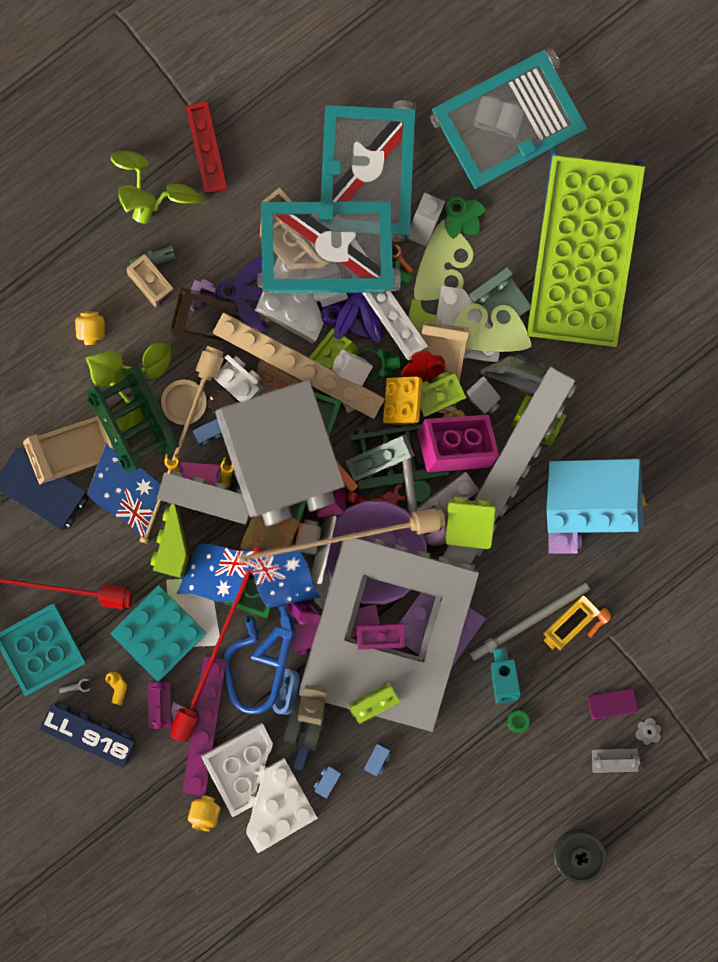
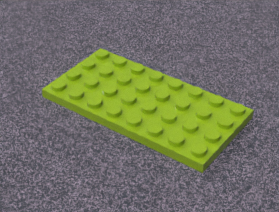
(585, 250)

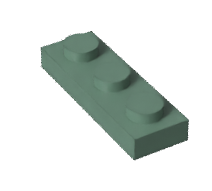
(380, 458)

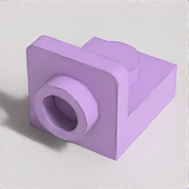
(205, 286)
(564, 543)

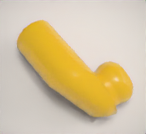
(118, 685)

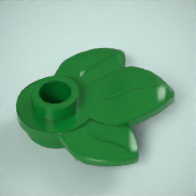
(465, 219)

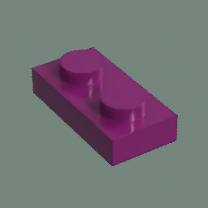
(304, 612)
(380, 636)

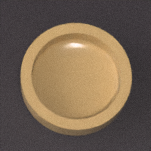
(178, 400)

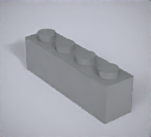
(202, 497)

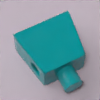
(505, 687)

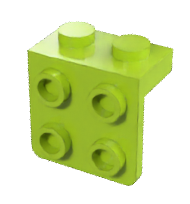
(470, 522)

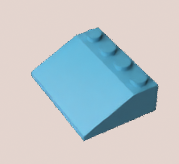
(595, 496)

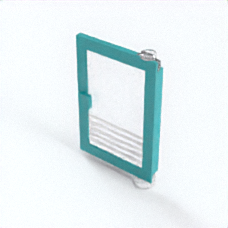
(509, 118)

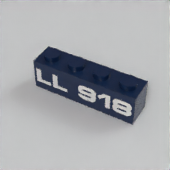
(87, 734)

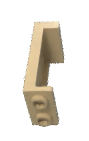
(450, 344)
(67, 449)

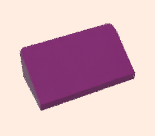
(336, 508)
(612, 704)

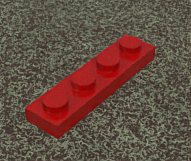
(206, 147)

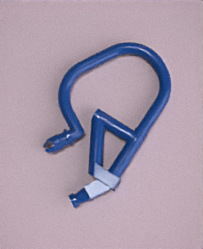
(288, 633)

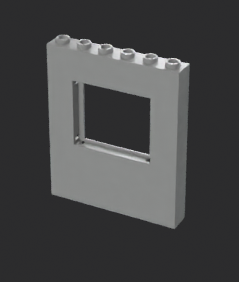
(354, 672)

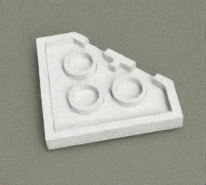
(449, 306)
(292, 311)
(239, 767)
(278, 807)

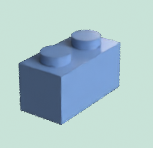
(208, 431)
(377, 759)
(327, 782)

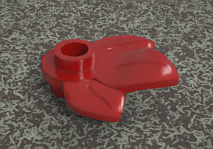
(424, 366)

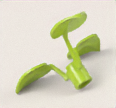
(142, 201)
(107, 369)

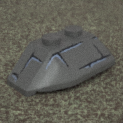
(517, 374)

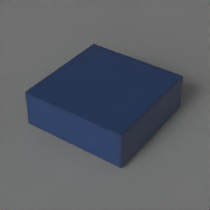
(301, 757)

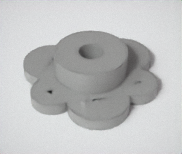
(643, 727)

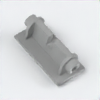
(615, 760)

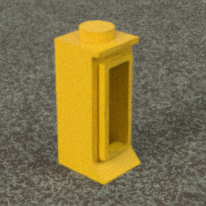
(553, 640)

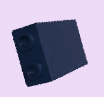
(52, 501)

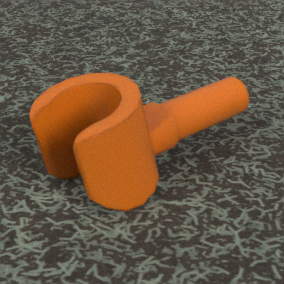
(398, 256)
(604, 616)

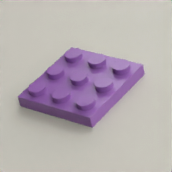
(417, 619)

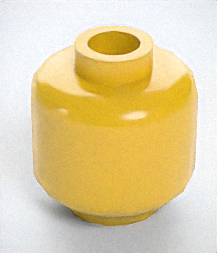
(90, 327)
(204, 813)

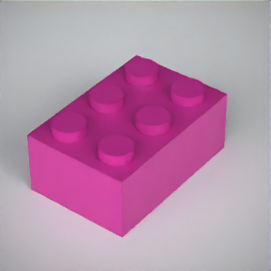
(457, 443)

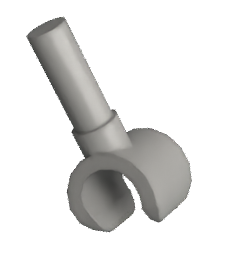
(74, 687)

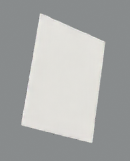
(322, 553)
(199, 609)

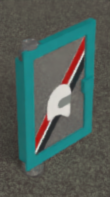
(370, 159)
(327, 248)

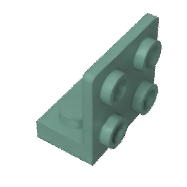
(500, 291)

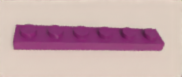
(203, 737)

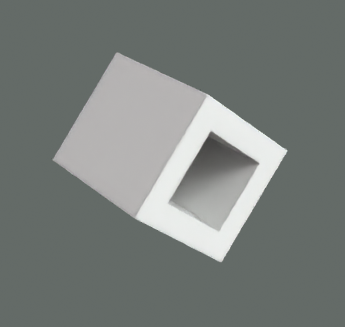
(351, 367)

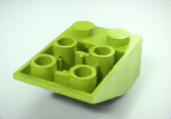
(173, 549)

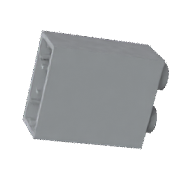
(280, 452)

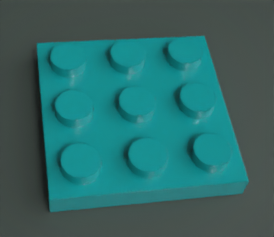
(158, 633)
(40, 649)

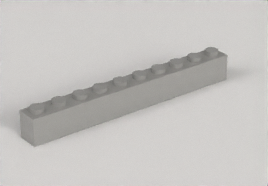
(519, 449)

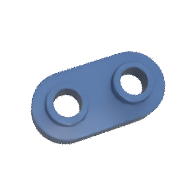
(288, 692)

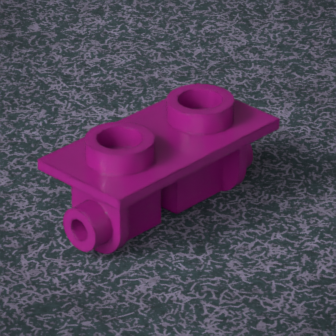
(159, 705)

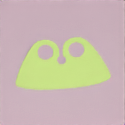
(432, 271)
(500, 337)

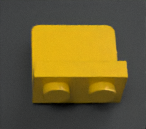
(402, 400)

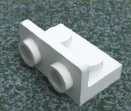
(238, 380)

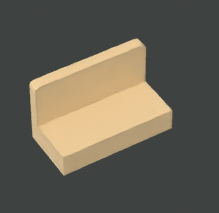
(149, 280)

